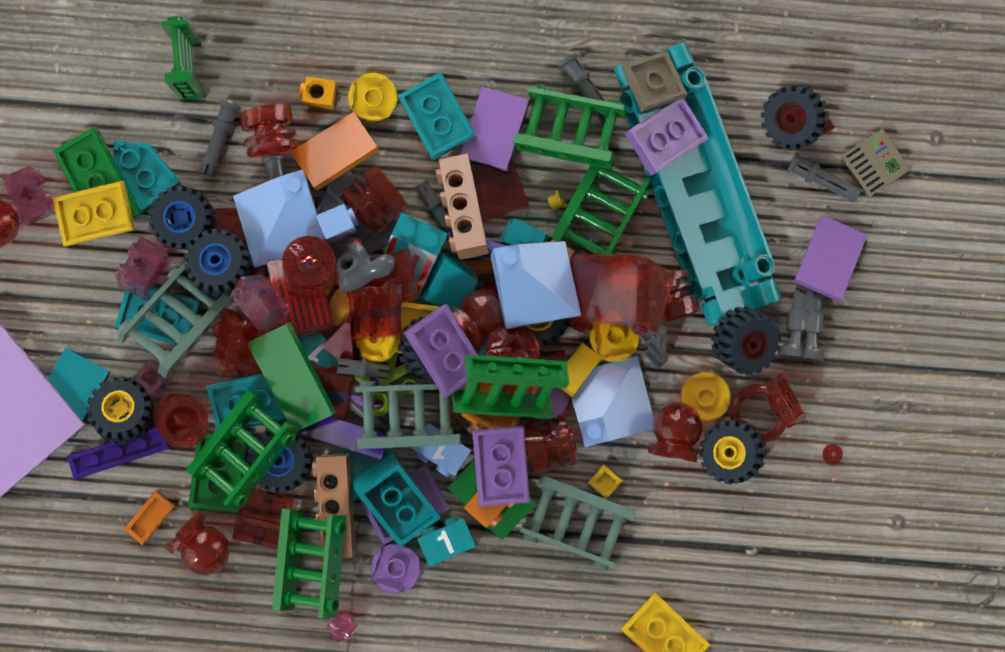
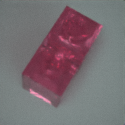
(18, 185)
(141, 281)
(260, 302)

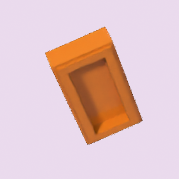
(149, 517)

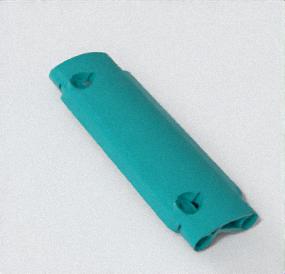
(709, 205)

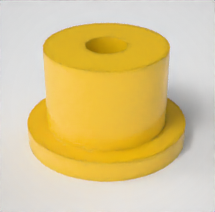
(556, 201)

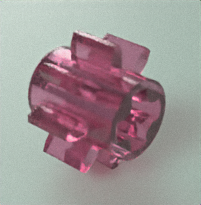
(341, 626)

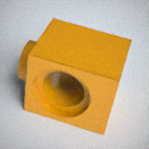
(326, 101)

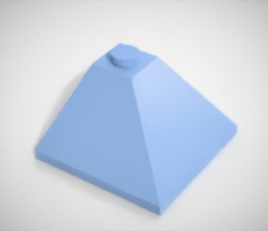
(276, 216)
(534, 283)
(613, 403)

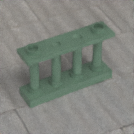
(183, 341)
(394, 436)
(596, 507)

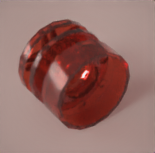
(268, 126)
(374, 198)
(311, 281)
(678, 304)
(512, 343)
(550, 444)

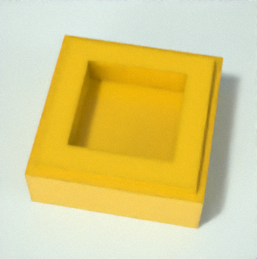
(605, 481)

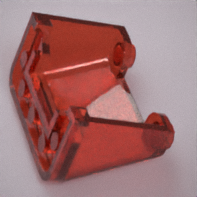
(619, 291)

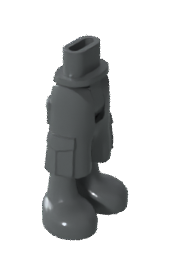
(808, 318)

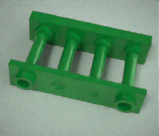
(182, 78)
(577, 150)
(587, 190)
(512, 372)
(221, 440)
(288, 562)

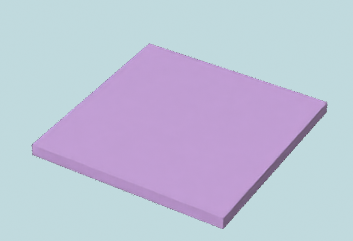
(32, 415)

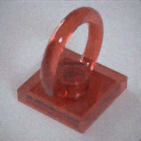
(231, 342)
(781, 400)

